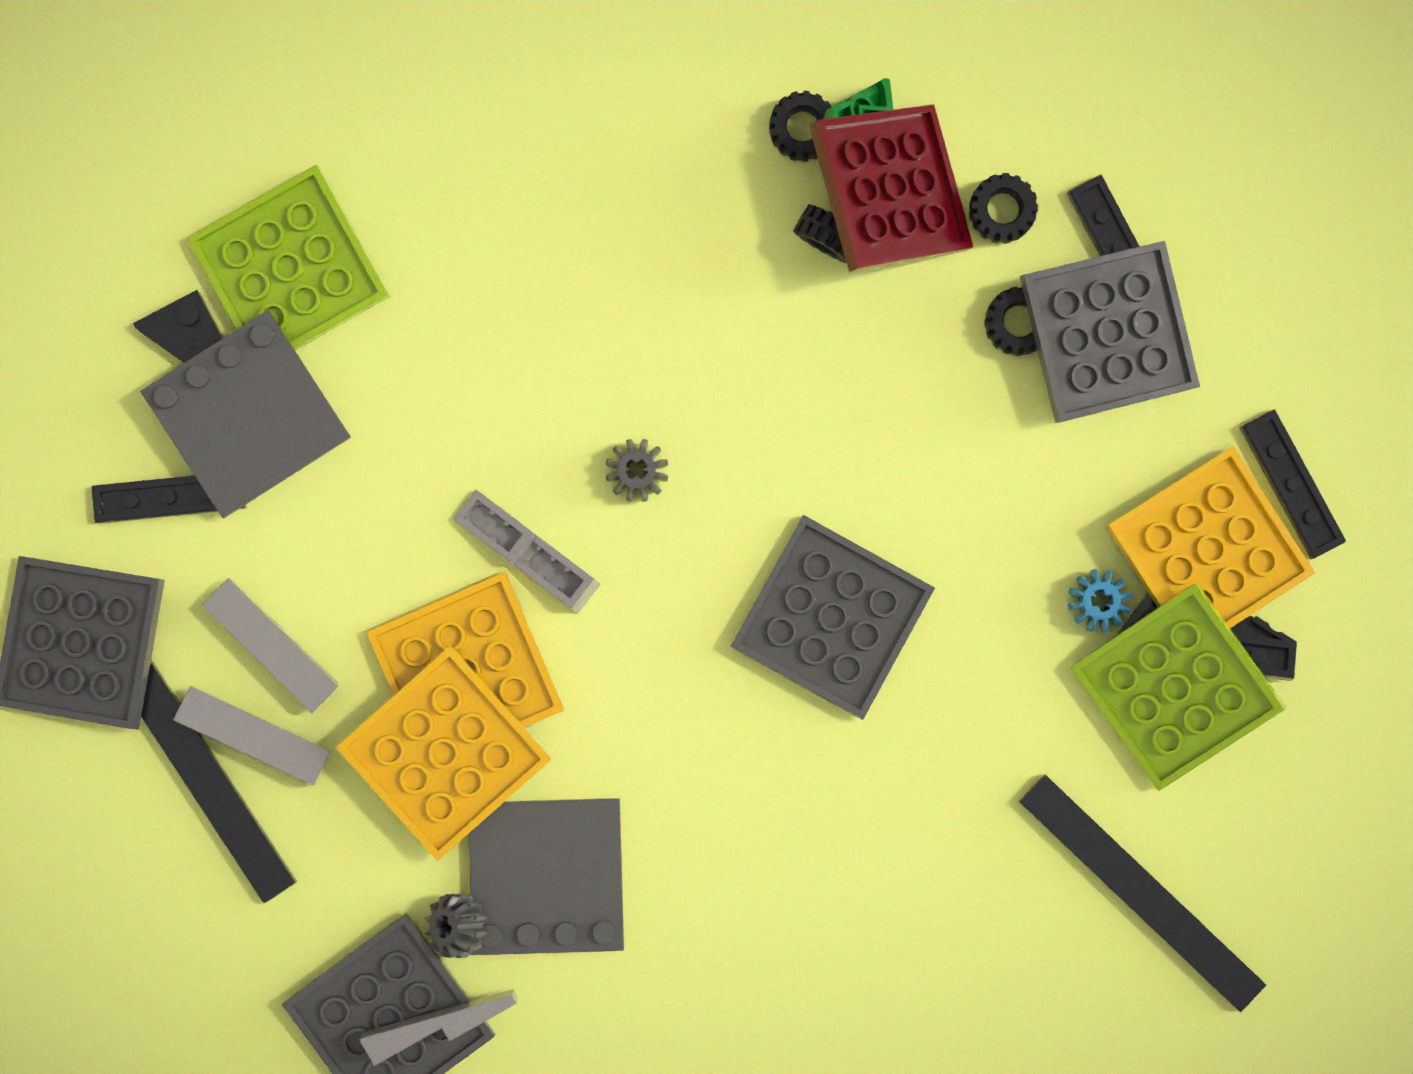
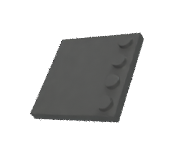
(1109, 331)
(245, 414)
(832, 617)
(79, 642)
(549, 876)
(378, 985)

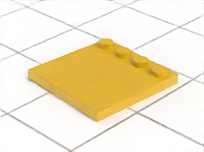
(1215, 533)
(488, 633)
(444, 753)

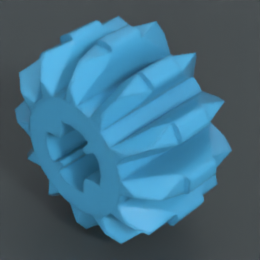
(1093, 612)

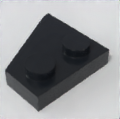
(182, 327)
(1269, 649)

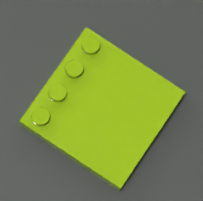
(290, 257)
(1178, 686)

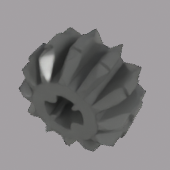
(637, 458)
(456, 925)

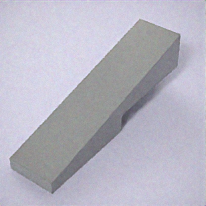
(527, 551)
(270, 645)
(251, 736)
(454, 1021)

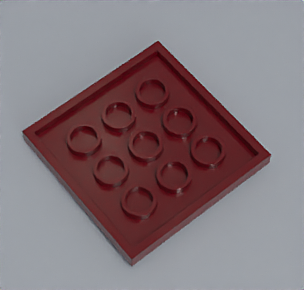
(891, 187)

